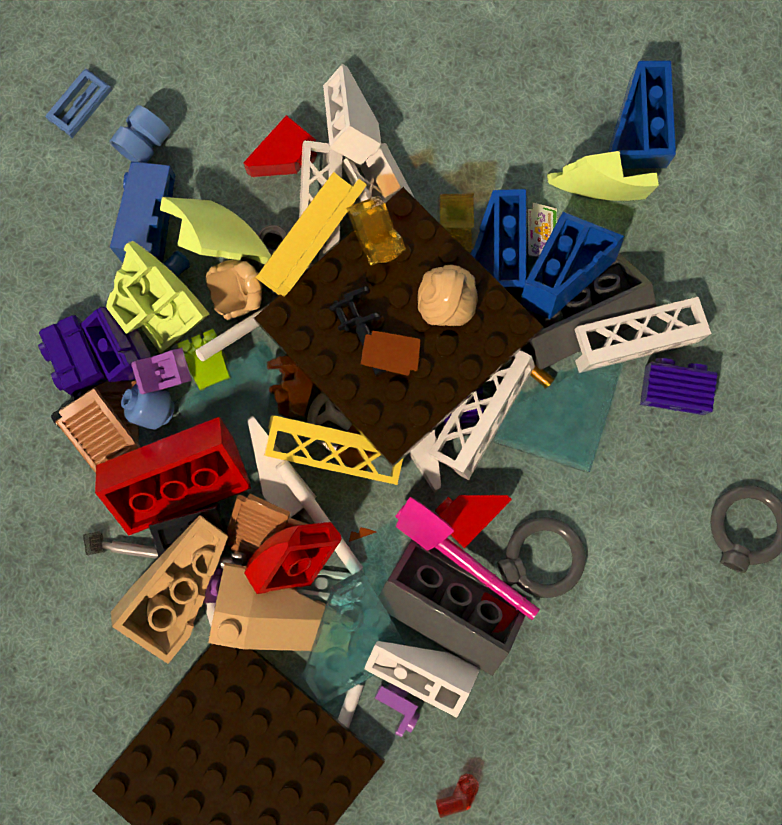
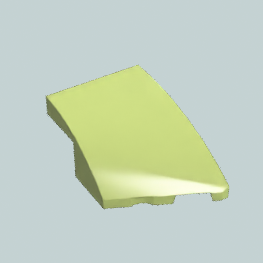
(602, 178)
(214, 230)
(153, 299)

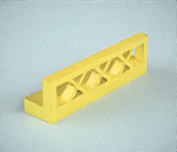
(309, 234)
(329, 436)

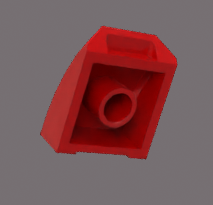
(292, 557)

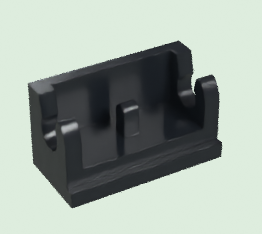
(168, 530)

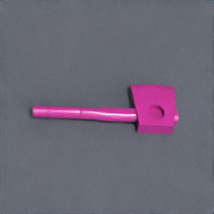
(432, 531)

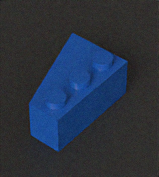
(646, 118)
(140, 211)
(504, 239)
(568, 264)

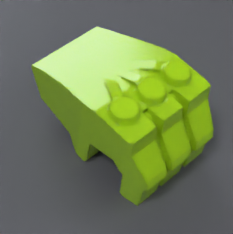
(209, 371)

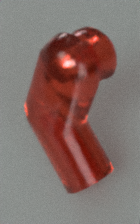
(462, 797)

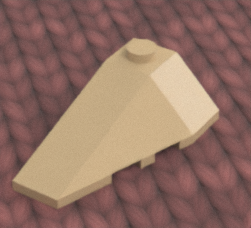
(167, 597)
(264, 620)

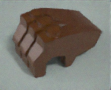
(294, 390)

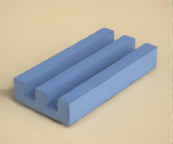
(89, 108)

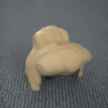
(234, 288)
(447, 296)

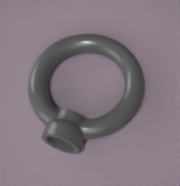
(737, 556)
(514, 572)

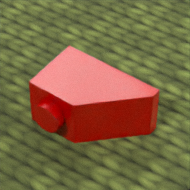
(280, 151)
(470, 514)

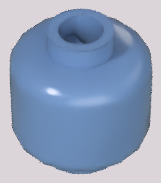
(147, 409)

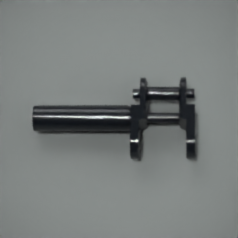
(360, 322)

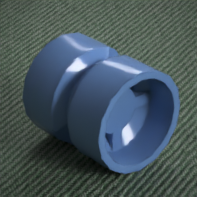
(140, 135)

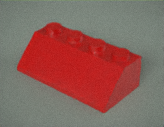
(172, 476)

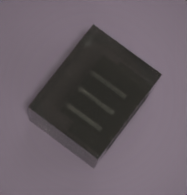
(93, 543)

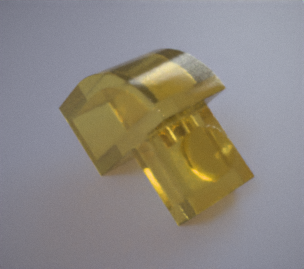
(456, 215)
(375, 231)

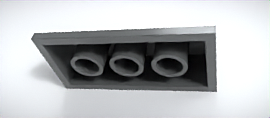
(612, 294)
(447, 607)

